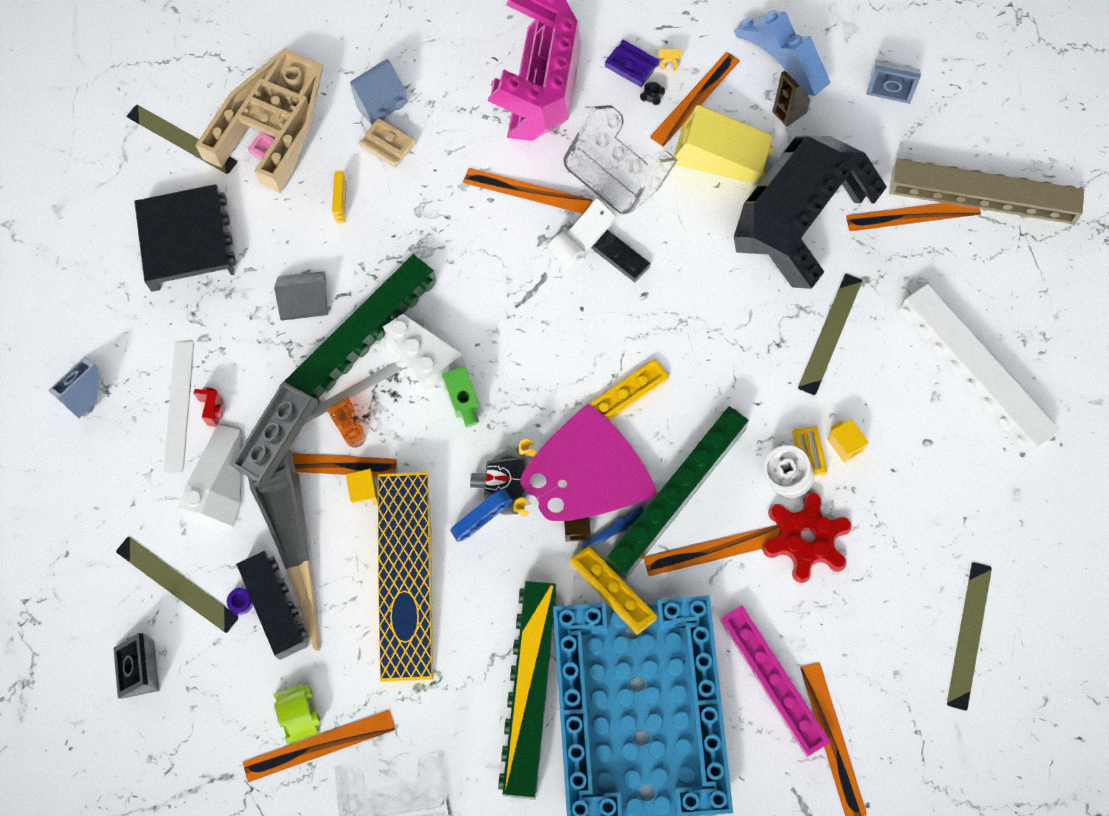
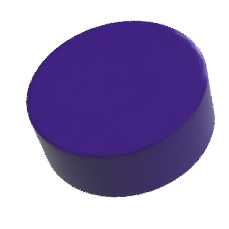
(239, 601)

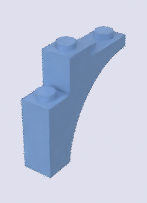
(792, 51)

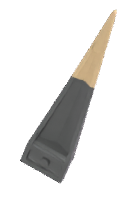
(284, 515)

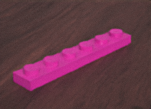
(774, 681)

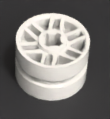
(794, 482)

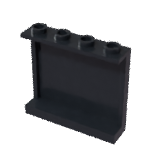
(184, 235)

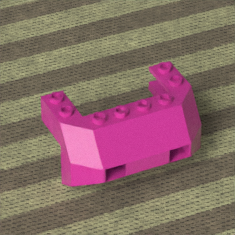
(547, 73)

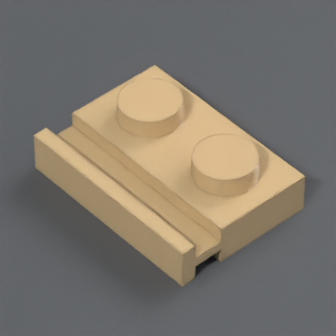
(387, 142)

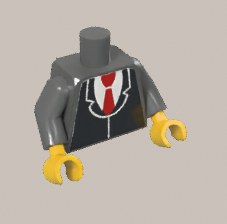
(505, 473)

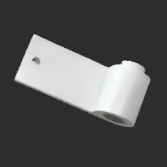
(572, 246)

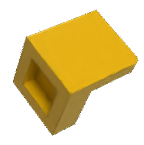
(362, 486)

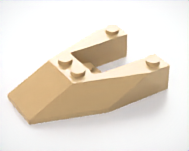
(274, 101)

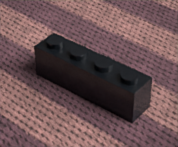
(272, 605)

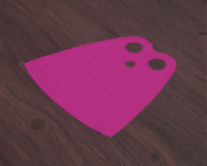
(596, 464)

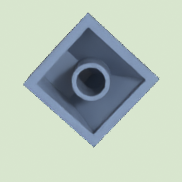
(78, 388)

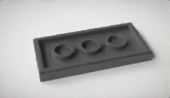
(274, 433)

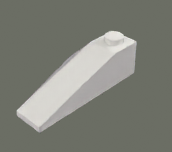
(214, 485)

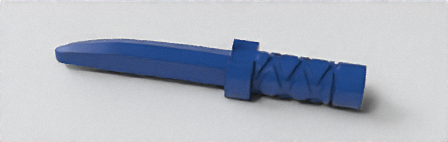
(620, 525)

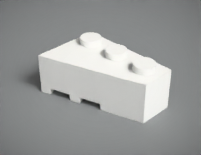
(422, 351)

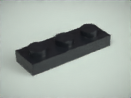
(621, 256)

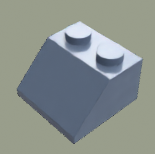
(893, 81)
(378, 92)

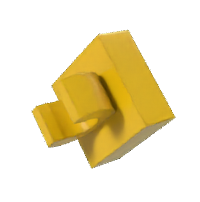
(669, 55)

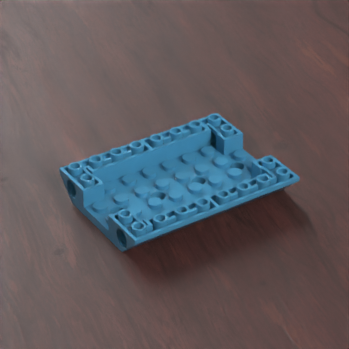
(676, 708)

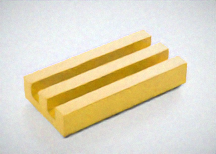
(339, 197)
(818, 447)

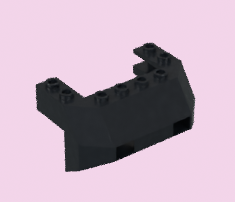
(795, 195)

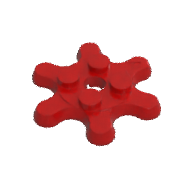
(807, 553)

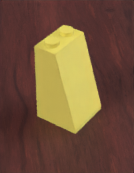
(722, 146)

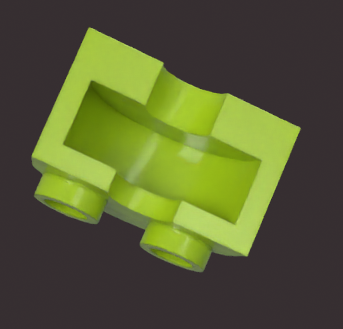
(295, 713)

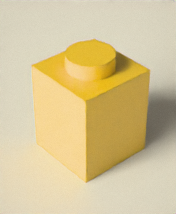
(847, 440)

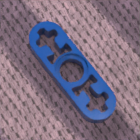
(481, 515)

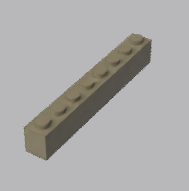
(987, 191)

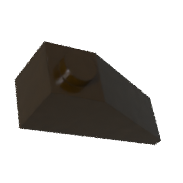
(790, 100)

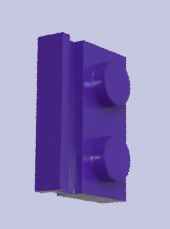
(631, 63)

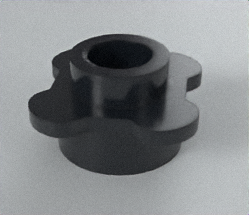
(652, 87)

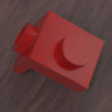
(213, 406)

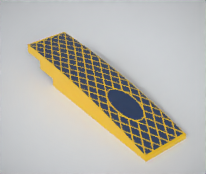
(405, 577)

